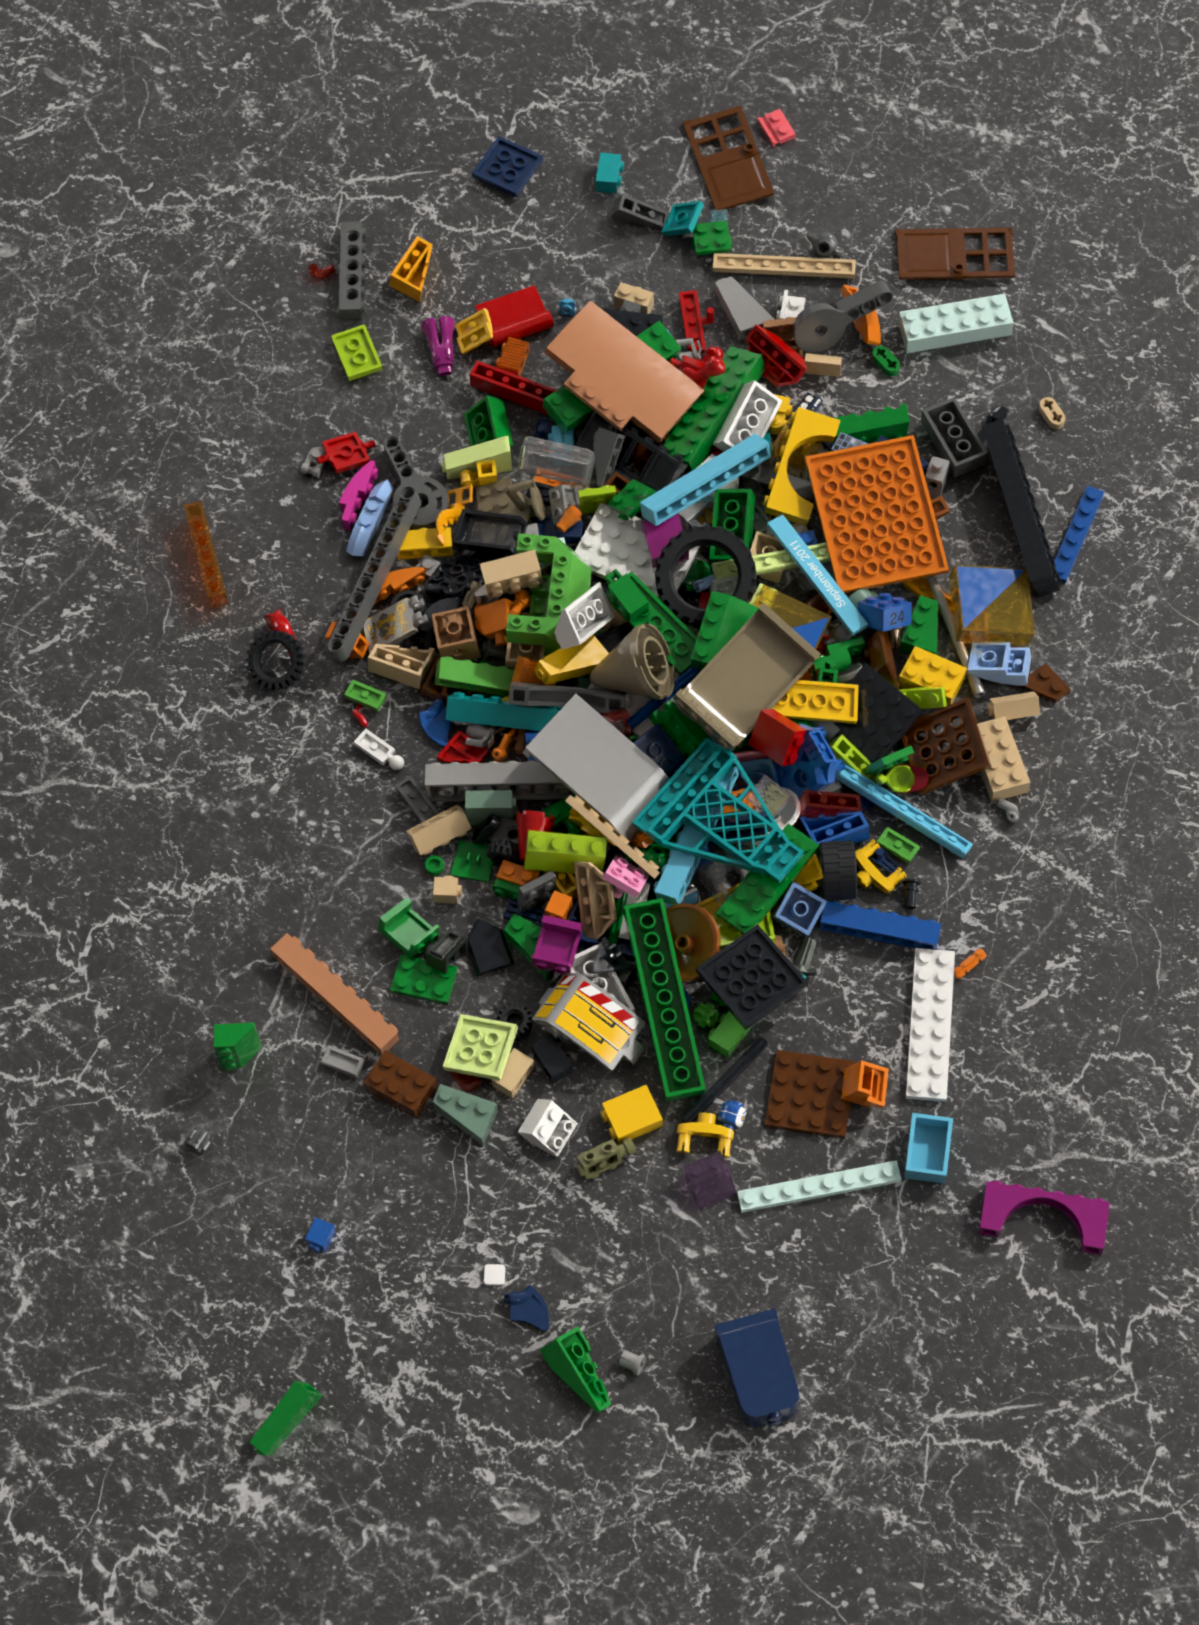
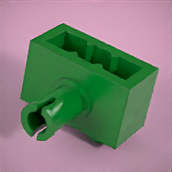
(561, 813)

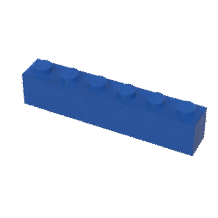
(880, 926)

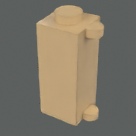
(1014, 706)

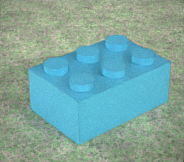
(928, 1148)

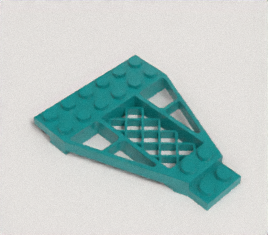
(685, 794)

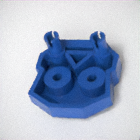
(813, 760)

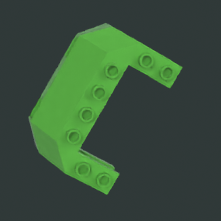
(568, 582)

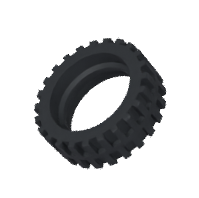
(696, 537)

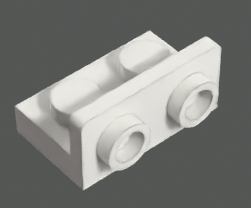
(790, 306)

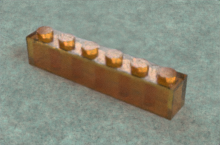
(206, 554)

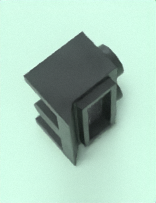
(445, 949)

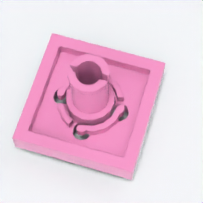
(625, 877)

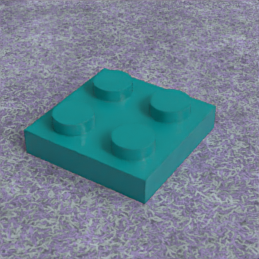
(682, 218)

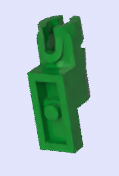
(838, 655)

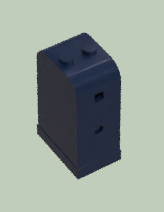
(758, 1368)

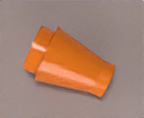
(569, 518)

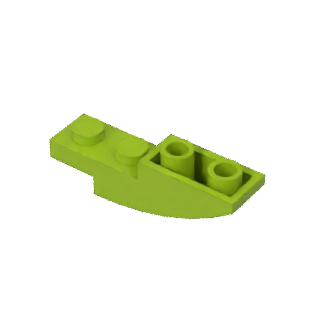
(926, 697)

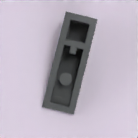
(638, 212)
(606, 450)

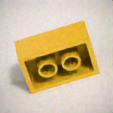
(931, 670)

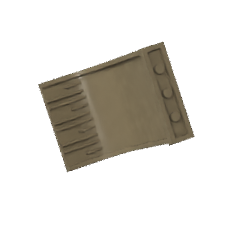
(747, 677)

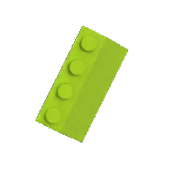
(560, 850)

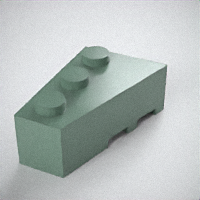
(466, 1111)

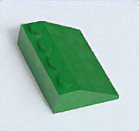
(720, 623)

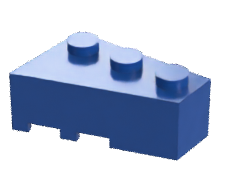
(836, 828)

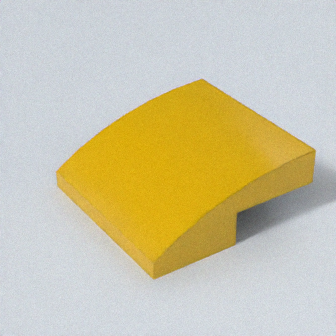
(474, 331)

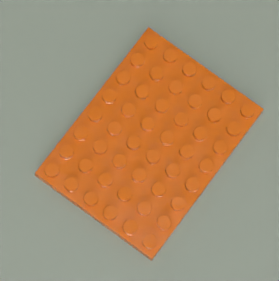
(876, 514)

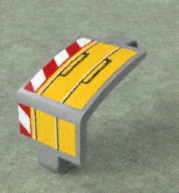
(591, 1020)

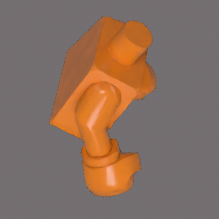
(493, 617)

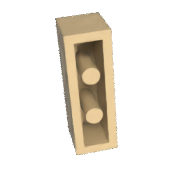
(439, 830)

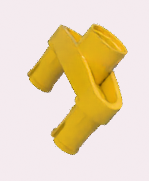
(871, 875)
(705, 1127)

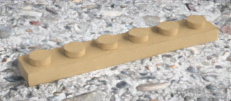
(620, 841)

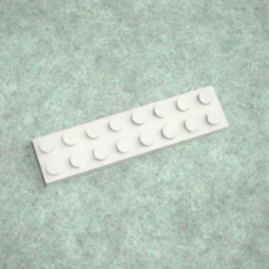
(930, 1025)

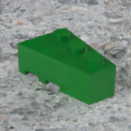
(923, 627)

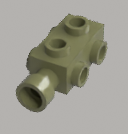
(600, 1156)

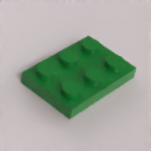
(423, 982)

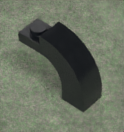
(424, 641)

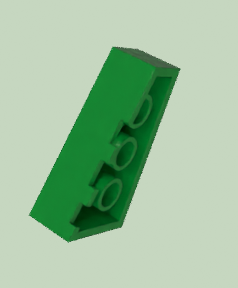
(870, 425)

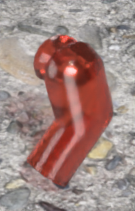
(320, 272)

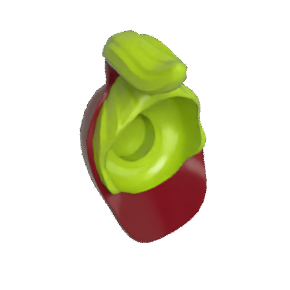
(904, 778)

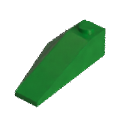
(572, 1363)

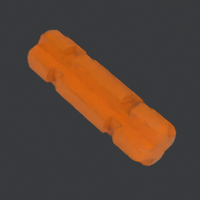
(969, 963)

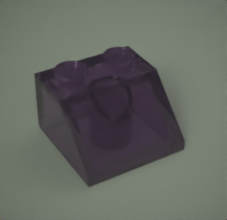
(709, 1180)

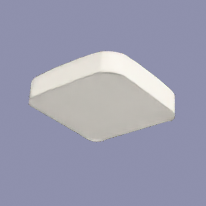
(494, 1275)

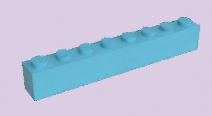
(705, 479)
(681, 866)

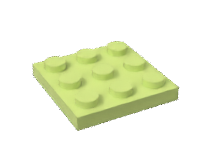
(480, 1047)

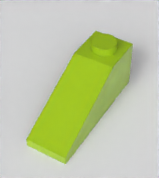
(850, 755)

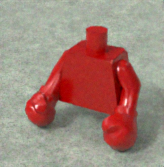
(703, 368)

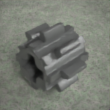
(197, 1139)

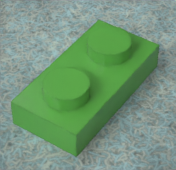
(365, 695)
(898, 845)

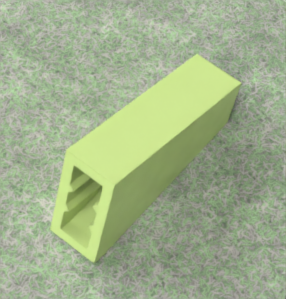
(468, 457)

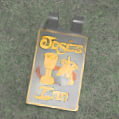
(395, 623)

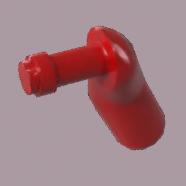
(361, 719)

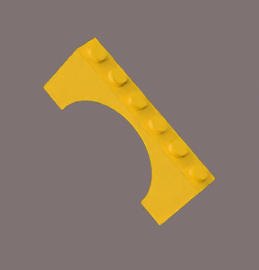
(783, 499)

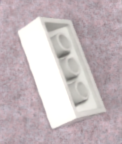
(748, 416)
(583, 617)

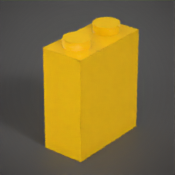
(631, 1114)

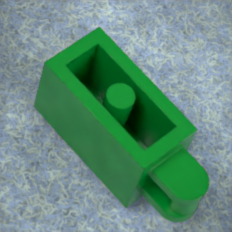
(626, 595)

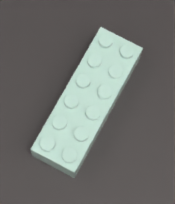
(955, 323)

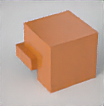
(865, 1084)

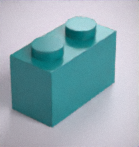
(608, 173)

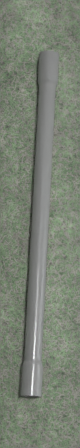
(974, 681)

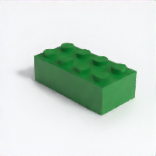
(735, 513)

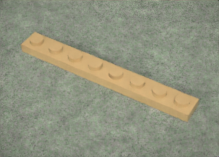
(784, 265)

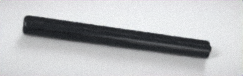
(725, 1080)

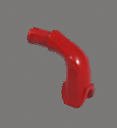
(278, 622)

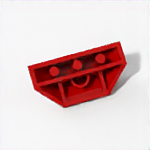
(781, 362)

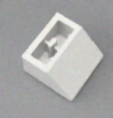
(547, 1127)

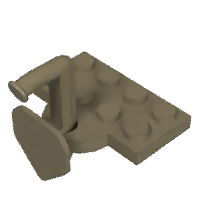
(507, 499)

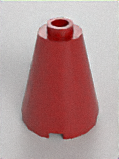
(531, 821)

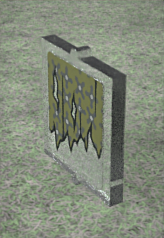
(771, 794)

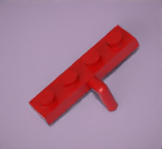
(692, 319)

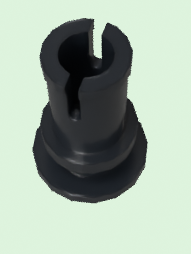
(910, 892)

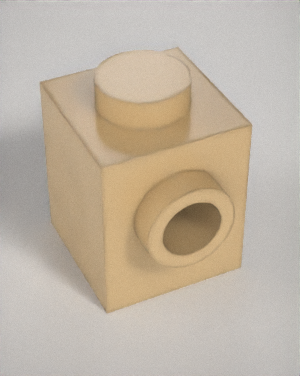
(446, 890)

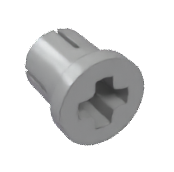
(635, 1364)

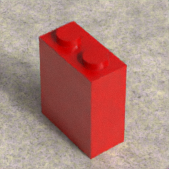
(777, 737)

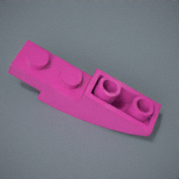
(355, 492)

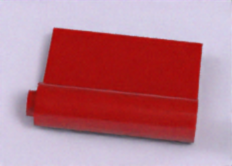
(517, 315)

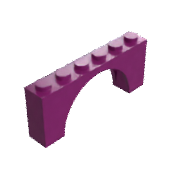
(1087, 1214)

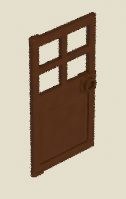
(733, 174)
(942, 253)

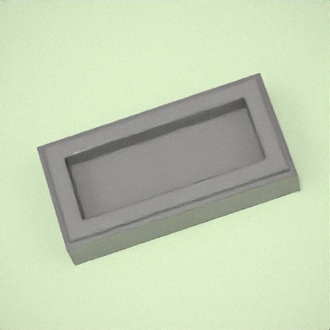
(342, 1061)

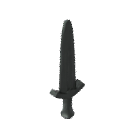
(806, 951)

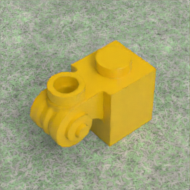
(780, 418)
(484, 474)

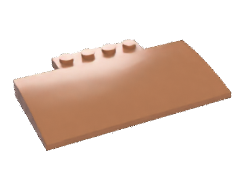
(621, 374)

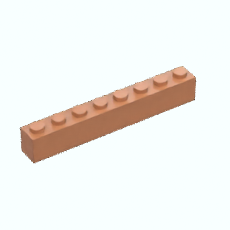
(335, 994)

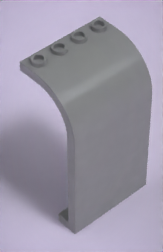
(598, 765)

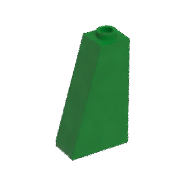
(285, 1417)

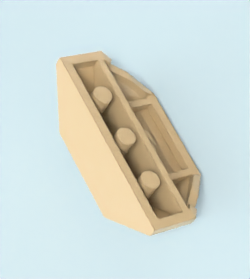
(595, 900)

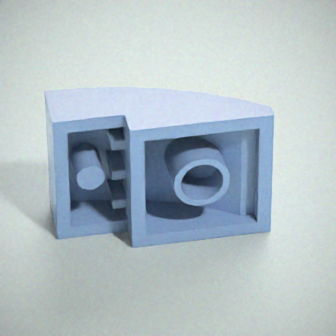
(1000, 662)

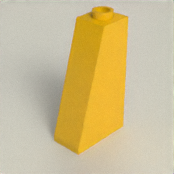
(571, 662)

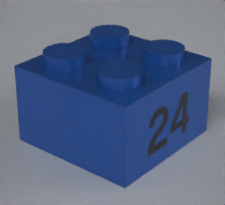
(885, 612)

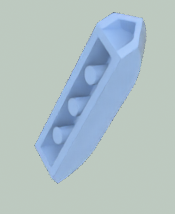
(370, 518)

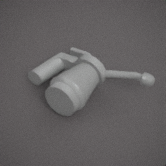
(693, 354)
(481, 735)

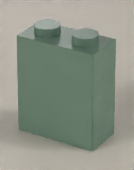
(483, 803)

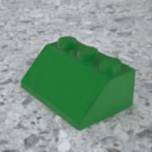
(487, 421)
(236, 1044)

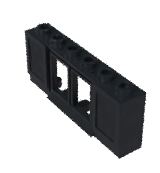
(661, 467)

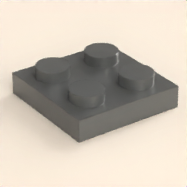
(536, 891)

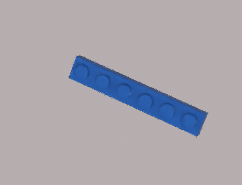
(1078, 531)

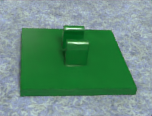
(472, 862)

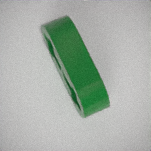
(889, 359)

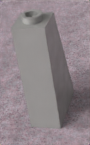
(740, 307)

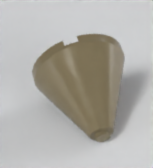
(637, 665)

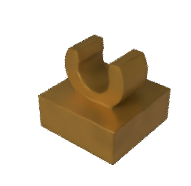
(707, 518)

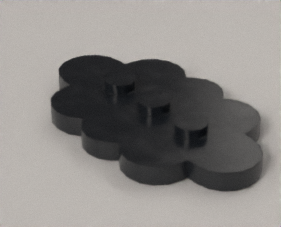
(456, 577)

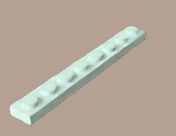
(819, 1186)

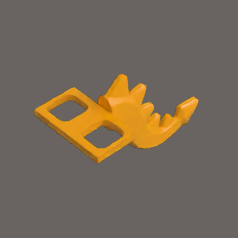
(453, 512)

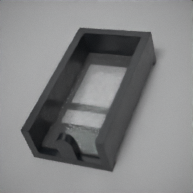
(488, 532)

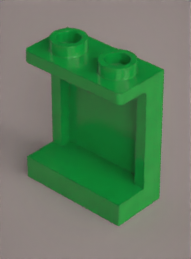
(407, 929)

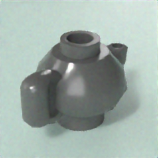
(824, 244)
(837, 633)

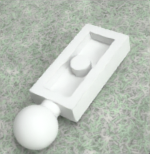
(378, 750)

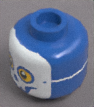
(732, 1114)

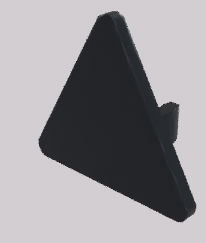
(610, 958)

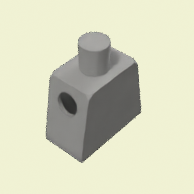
(938, 473)

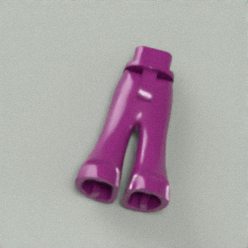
(442, 353)

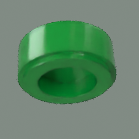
(434, 865)

